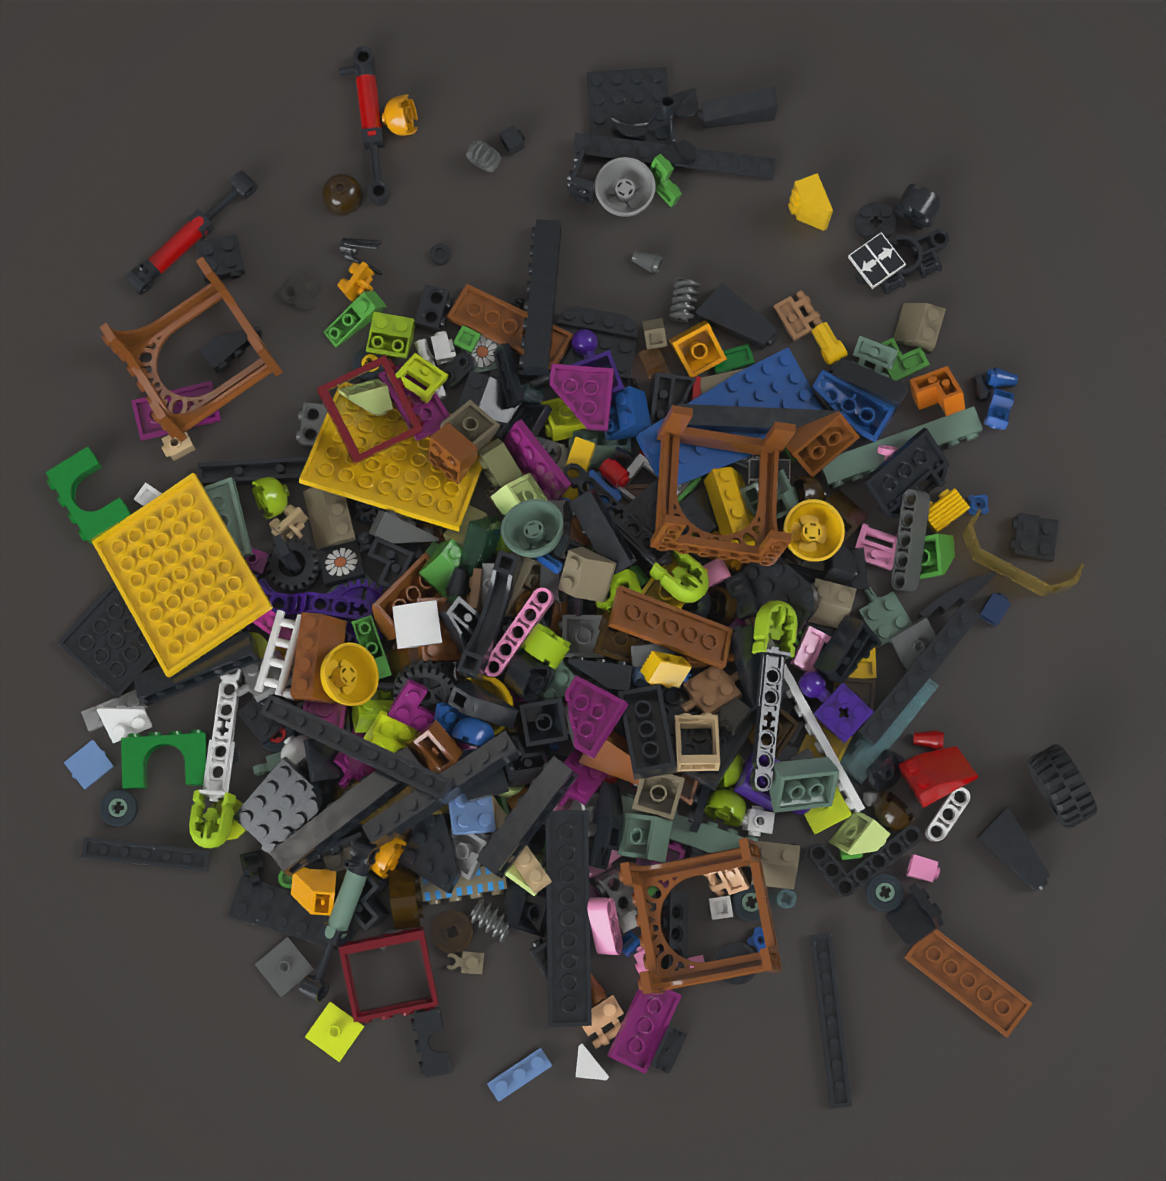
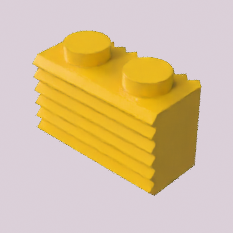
(946, 510)
(665, 669)

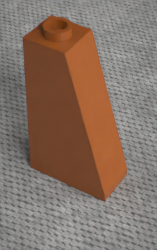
(612, 758)

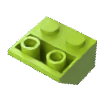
(391, 335)
(365, 714)

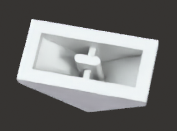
(587, 1065)

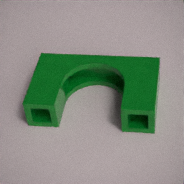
(66, 478)
(137, 750)

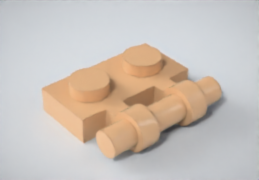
(732, 879)
(602, 1015)

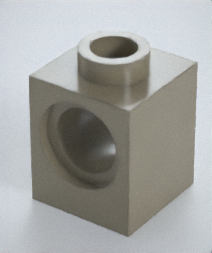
(654, 333)

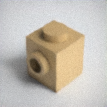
(175, 448)

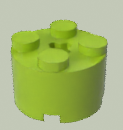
(545, 646)

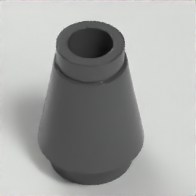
(650, 261)

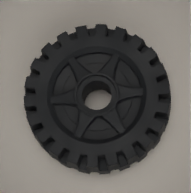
(433, 676)

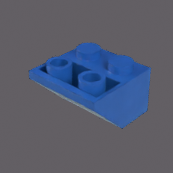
(628, 414)

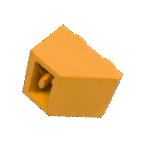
(314, 890)

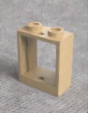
(697, 762)

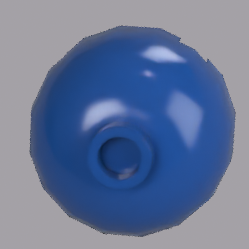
(472, 731)

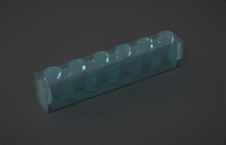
(865, 755)

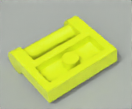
(424, 373)

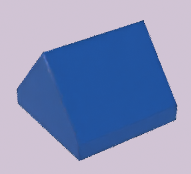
(630, 943)

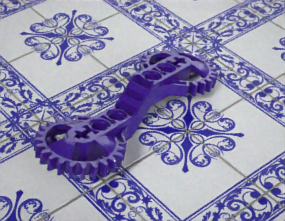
(341, 596)

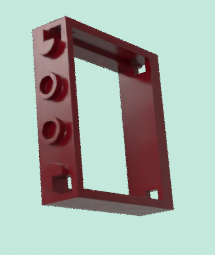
(339, 424)
(387, 1011)

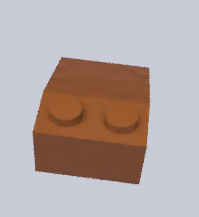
(821, 442)

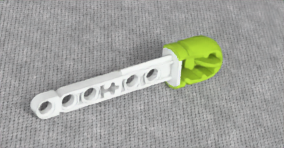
(206, 832)

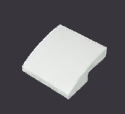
(417, 624)

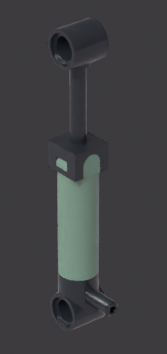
(336, 929)

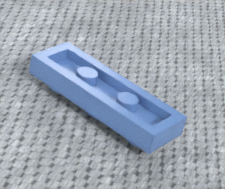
(519, 1074)

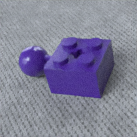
(584, 343)
(813, 685)
(760, 798)

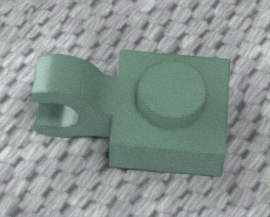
(272, 761)

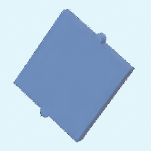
(89, 764)

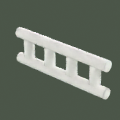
(284, 664)

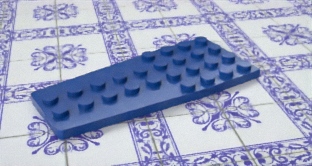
(768, 384)

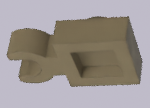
(470, 962)

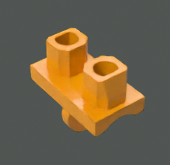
(358, 282)

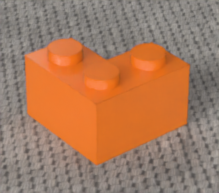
(939, 388)

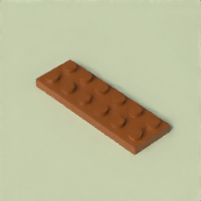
(501, 321)
(670, 627)
(969, 981)

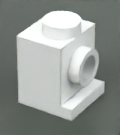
(442, 348)

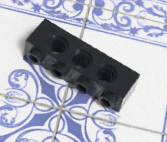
(674, 925)

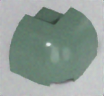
(786, 495)

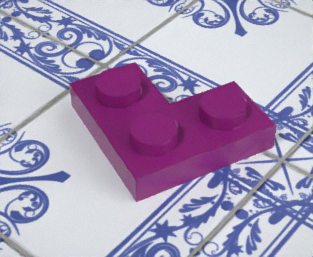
(407, 707)

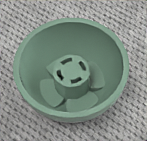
(532, 528)

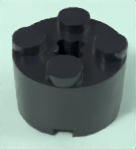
(918, 206)
(528, 676)

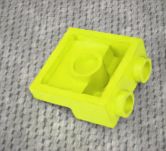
(561, 421)
(389, 732)

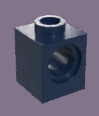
(995, 608)

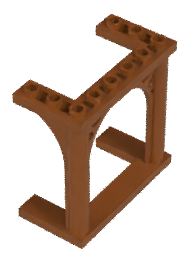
(133, 343)
(668, 528)
(640, 877)

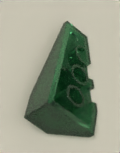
(479, 545)

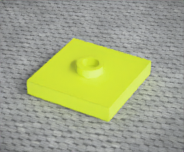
(824, 817)
(334, 1031)

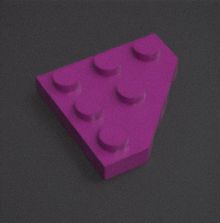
(585, 392)
(592, 715)

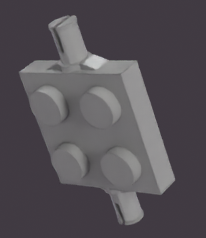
(251, 675)

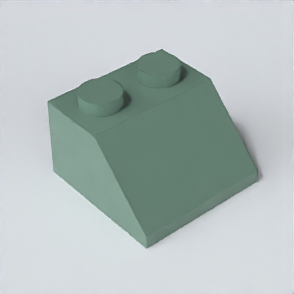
(645, 837)

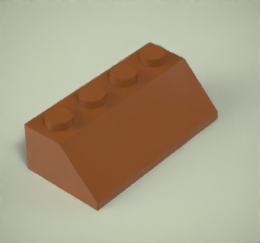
(401, 592)
(316, 638)

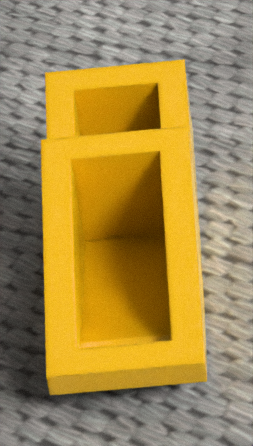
(581, 454)

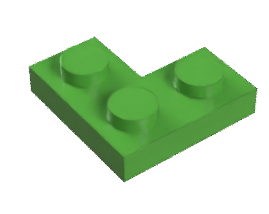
(661, 170)
(906, 364)

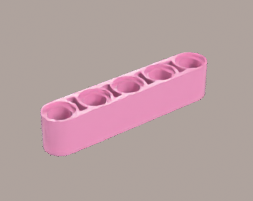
(522, 621)

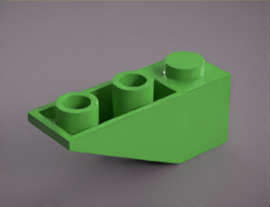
(354, 317)
(369, 639)

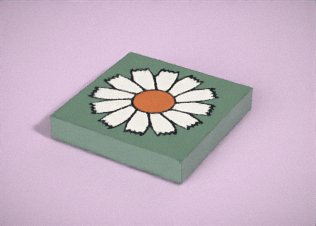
(484, 355)

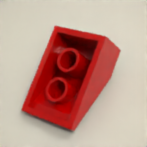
(936, 774)

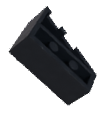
(665, 392)
(460, 621)
(846, 649)

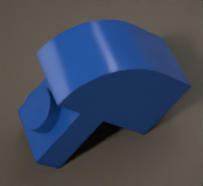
(999, 409)

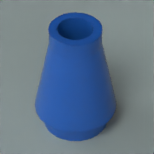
(1000, 378)

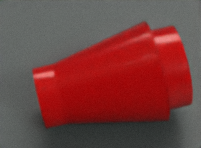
(929, 739)

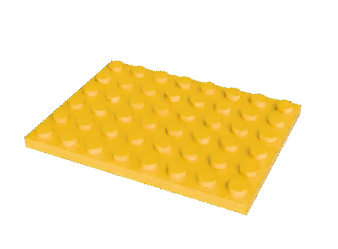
(392, 480)
(182, 575)

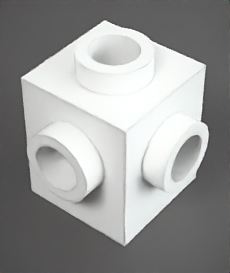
(758, 821)

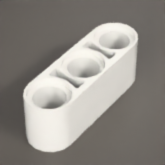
(943, 824)

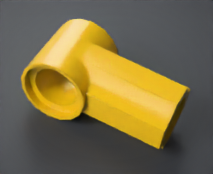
(831, 348)

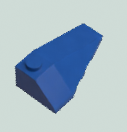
(862, 411)

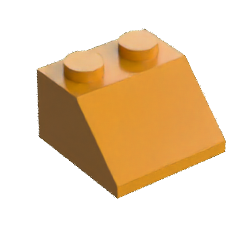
(697, 349)

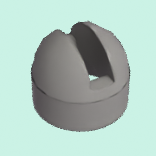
(869, 797)

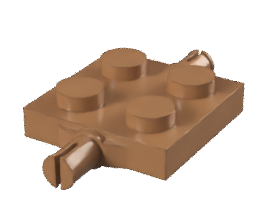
(710, 690)

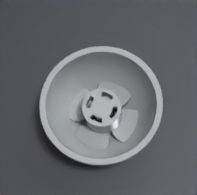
(625, 176)

